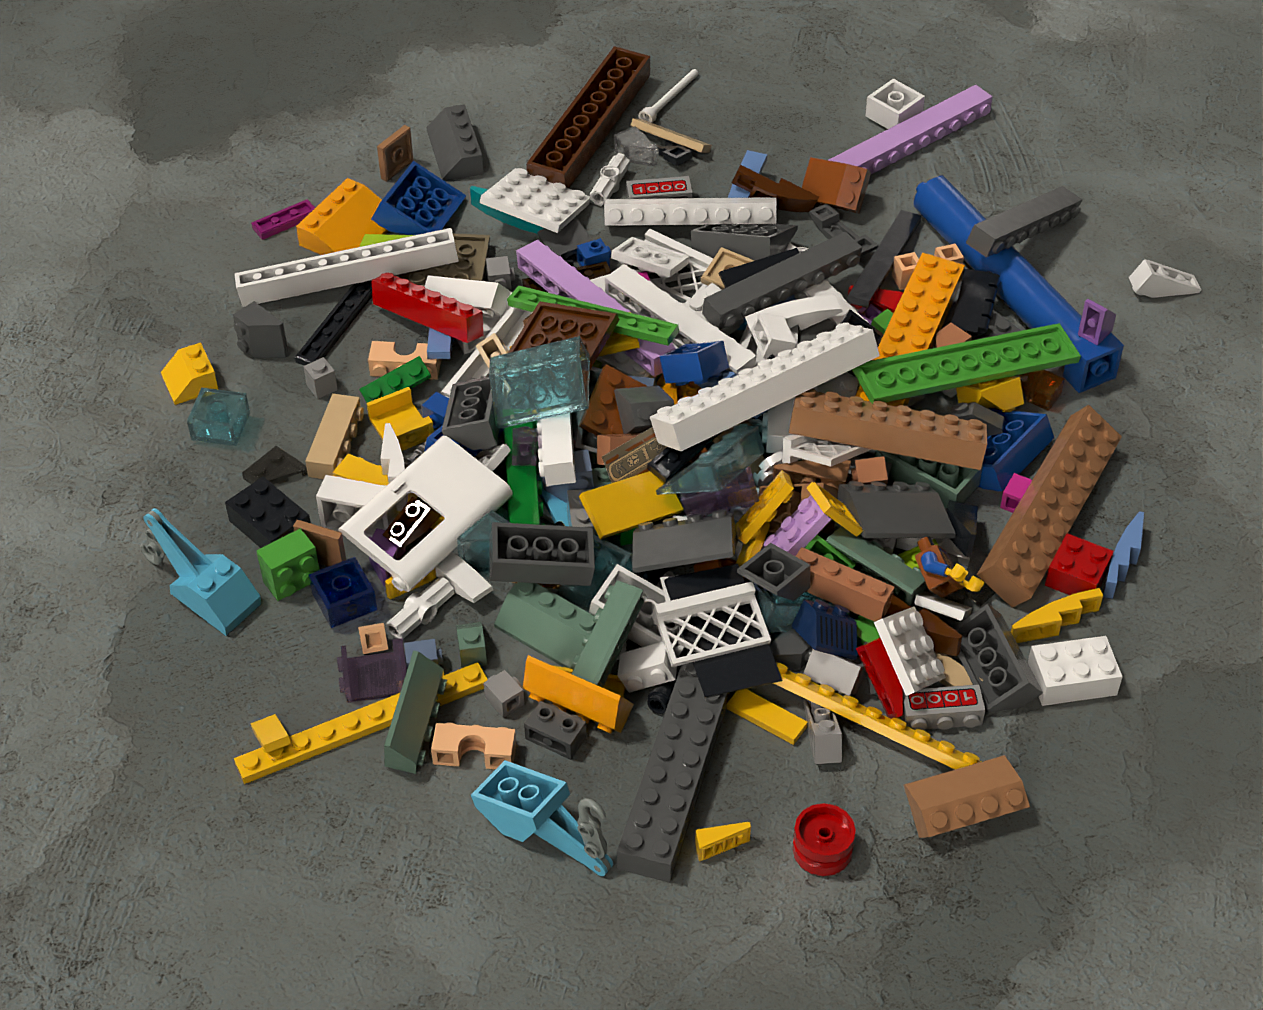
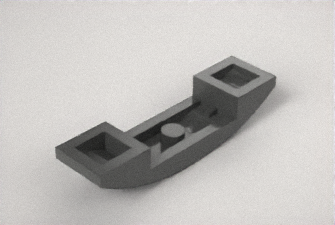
(828, 223)

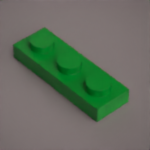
(405, 376)

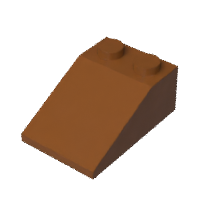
(837, 183)

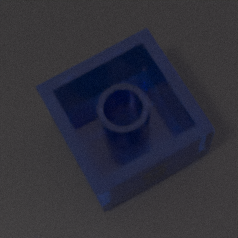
(343, 592)

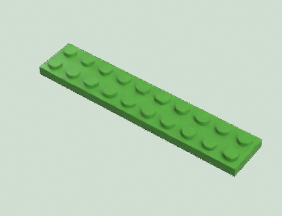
(966, 363)

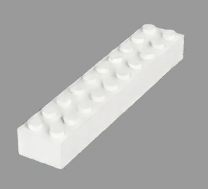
(763, 386)

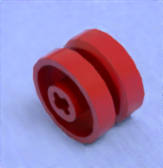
(823, 839)

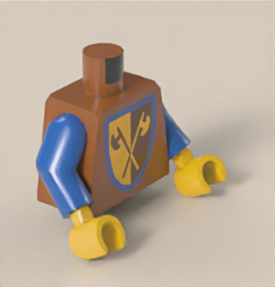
(939, 571)

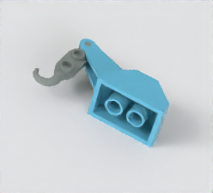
(211, 587)
(530, 802)

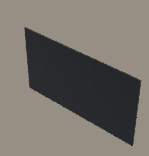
(732, 670)

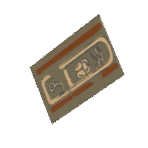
(633, 456)

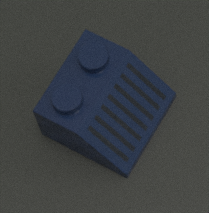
(827, 628)

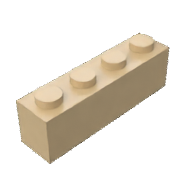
(334, 435)

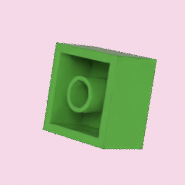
(287, 564)

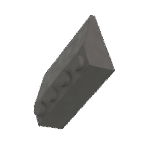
(748, 240)
(896, 510)
(684, 541)

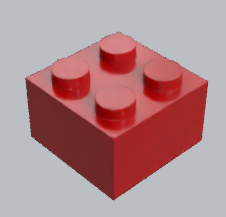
(1078, 566)

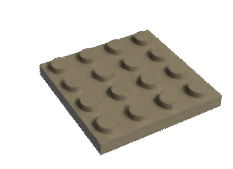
(471, 254)

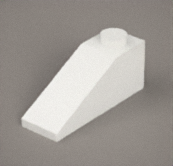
(1161, 281)

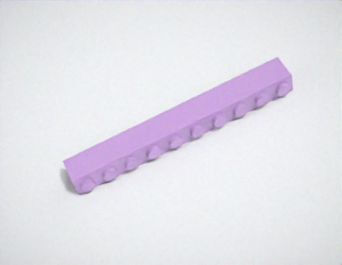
(918, 130)
(564, 280)

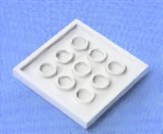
(535, 200)

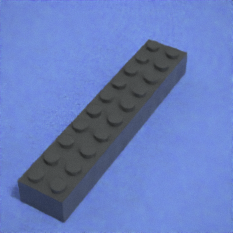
(672, 779)

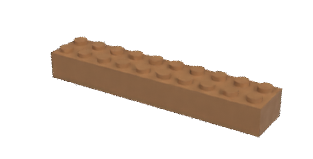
(1049, 507)

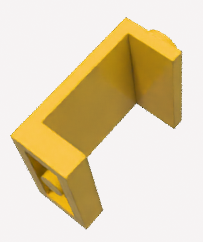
(402, 415)

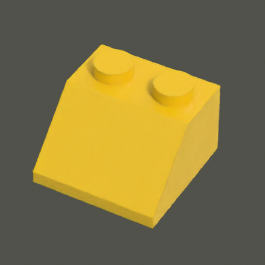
(188, 373)

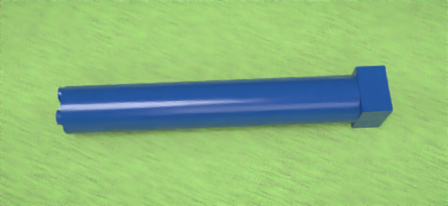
(1019, 284)

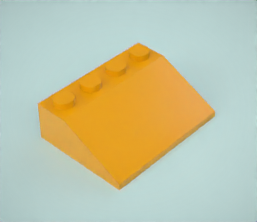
(340, 220)

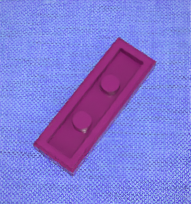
(282, 219)

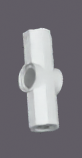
(609, 179)
(420, 608)

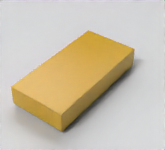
(270, 733)

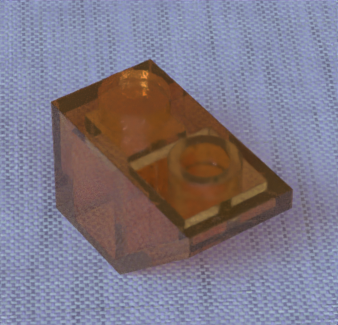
(1042, 388)

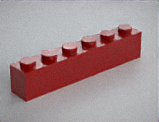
(427, 307)

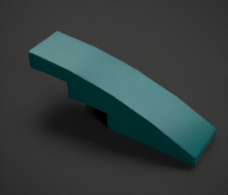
(476, 192)

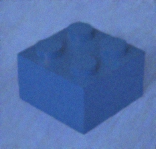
(694, 363)

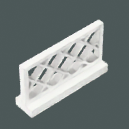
(697, 264)
(818, 450)
(699, 606)

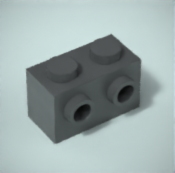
(555, 730)

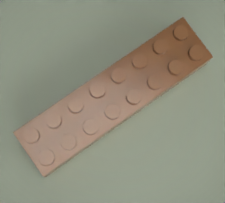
(889, 428)

